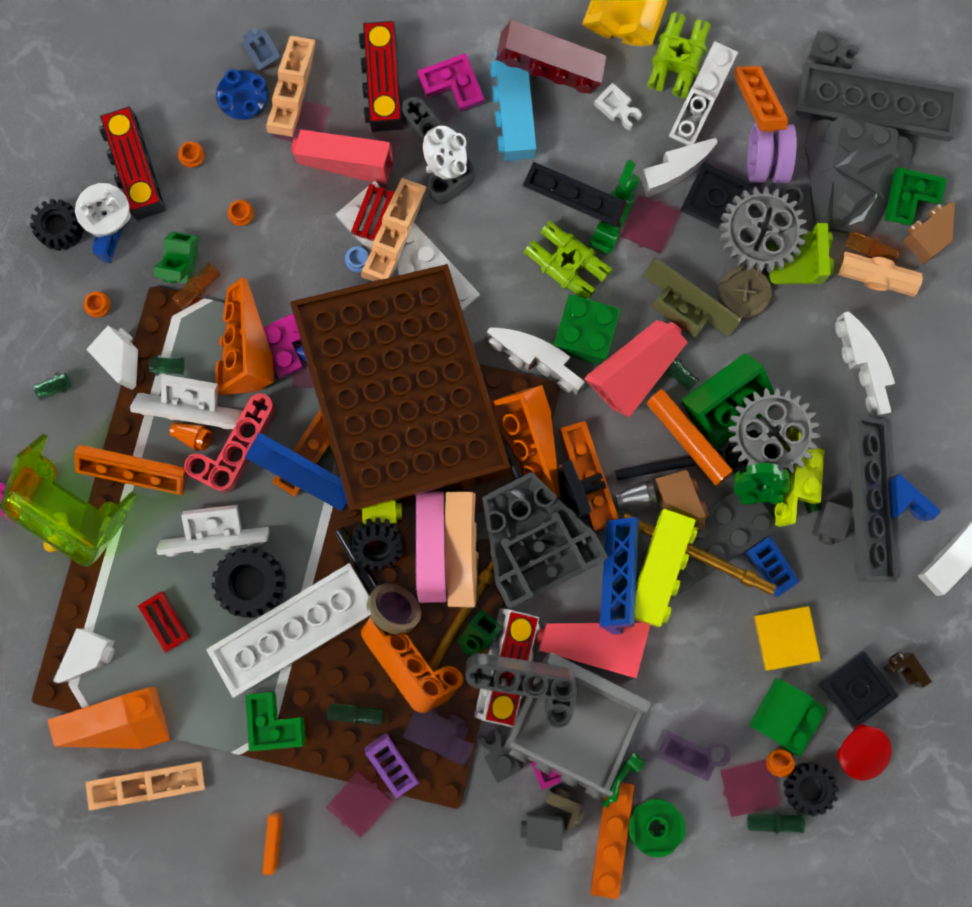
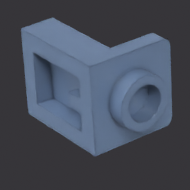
(259, 48)

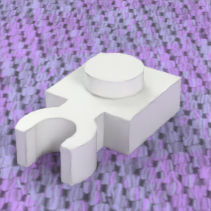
(615, 104)

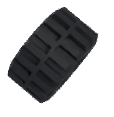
(225, 582)

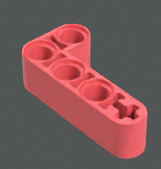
(236, 440)

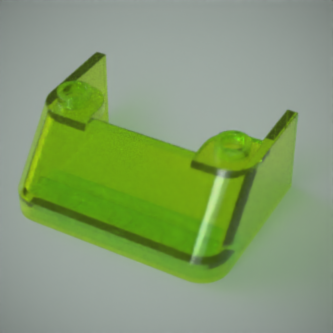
(56, 513)

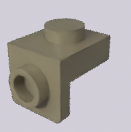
(563, 800)

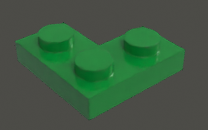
(908, 189)
(264, 728)

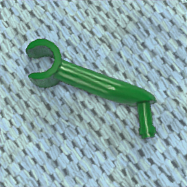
(635, 764)

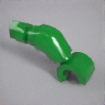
(605, 234)

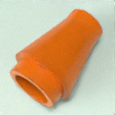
(193, 435)

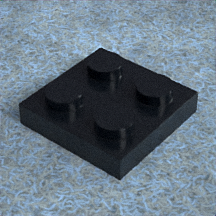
(711, 194)
(858, 689)

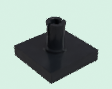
(575, 490)

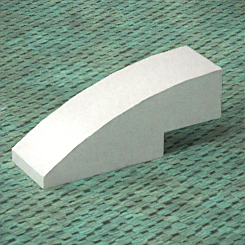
(676, 166)
(949, 563)

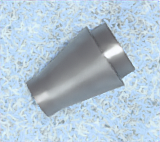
(637, 496)

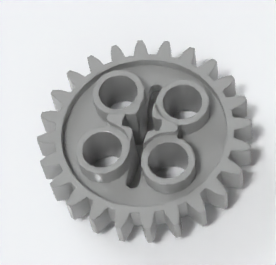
(785, 238)
(793, 417)

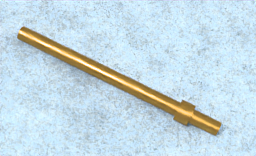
(747, 577)
(485, 578)

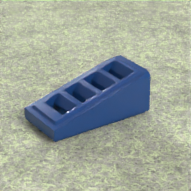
(780, 561)

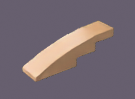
(291, 86)
(394, 230)
(460, 549)
(145, 785)

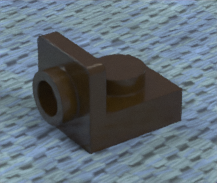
(913, 670)

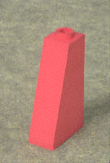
(345, 155)
(637, 366)
(595, 645)

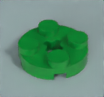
(762, 484)
(668, 838)

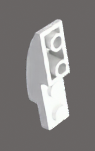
(703, 94)
(528, 349)
(863, 352)

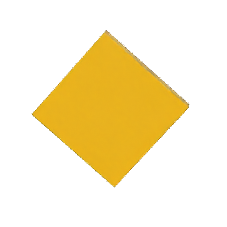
(787, 638)

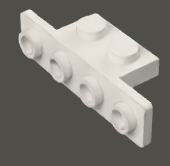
(187, 401)
(212, 529)

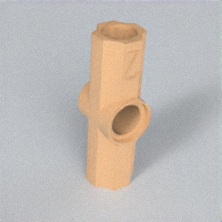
(879, 274)

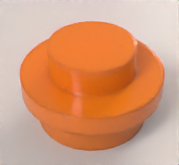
(191, 154)
(240, 213)
(97, 304)
(780, 763)

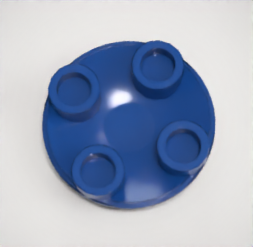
(242, 94)

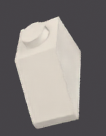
(116, 355)
(84, 655)

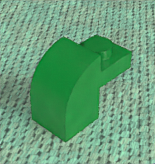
(178, 258)

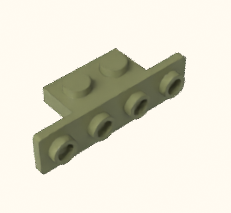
(688, 304)

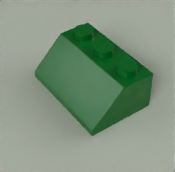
(717, 398)

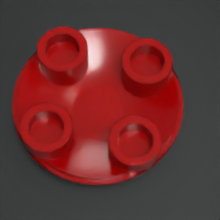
(865, 753)

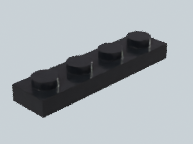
(575, 194)

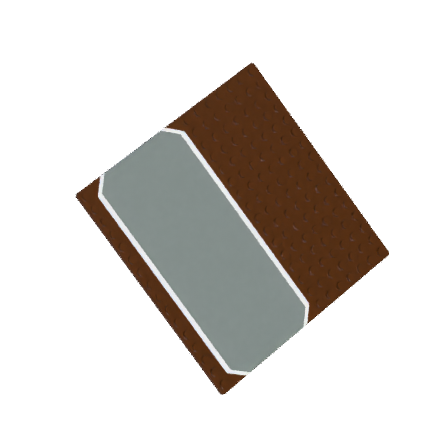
(302, 540)

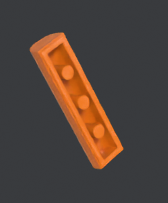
(689, 437)
(130, 469)

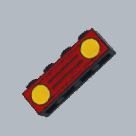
(382, 76)
(132, 162)

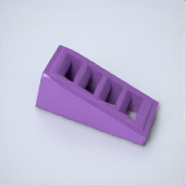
(378, 745)

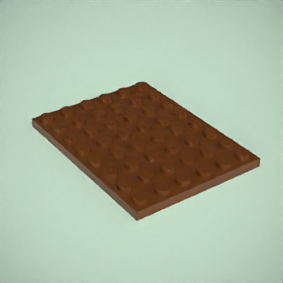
(399, 387)

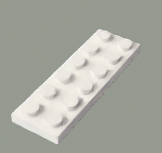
(417, 252)
(291, 630)

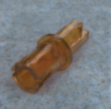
(871, 247)
(196, 286)

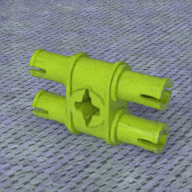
(688, 64)
(567, 247)

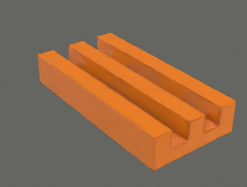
(272, 843)

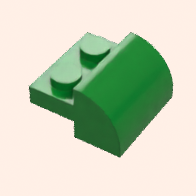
(788, 716)

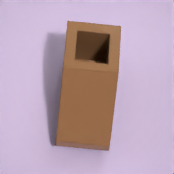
(933, 235)
(679, 494)

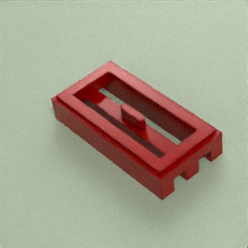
(381, 192)
(172, 614)

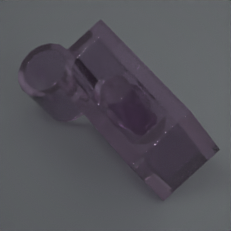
(440, 734)
(689, 755)

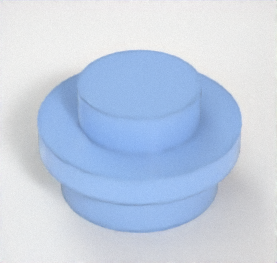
(356, 258)

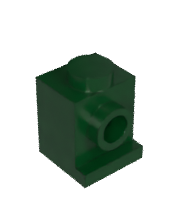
(474, 638)

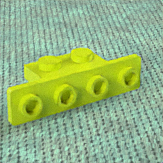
(805, 483)

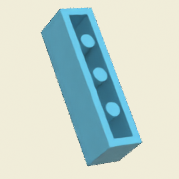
(514, 112)

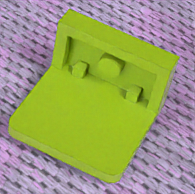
(812, 263)

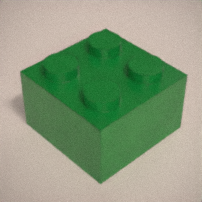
(586, 329)

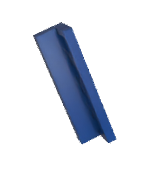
(297, 470)
(614, 575)

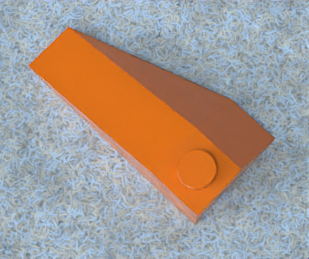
(246, 354)

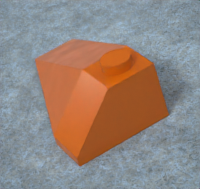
(527, 425)
(121, 722)

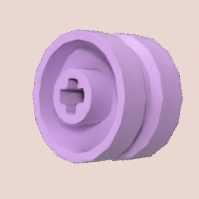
(771, 154)

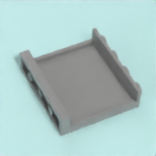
(593, 741)

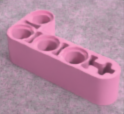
(430, 547)

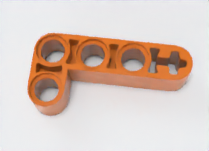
(409, 670)

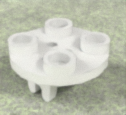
(445, 152)
(91, 216)

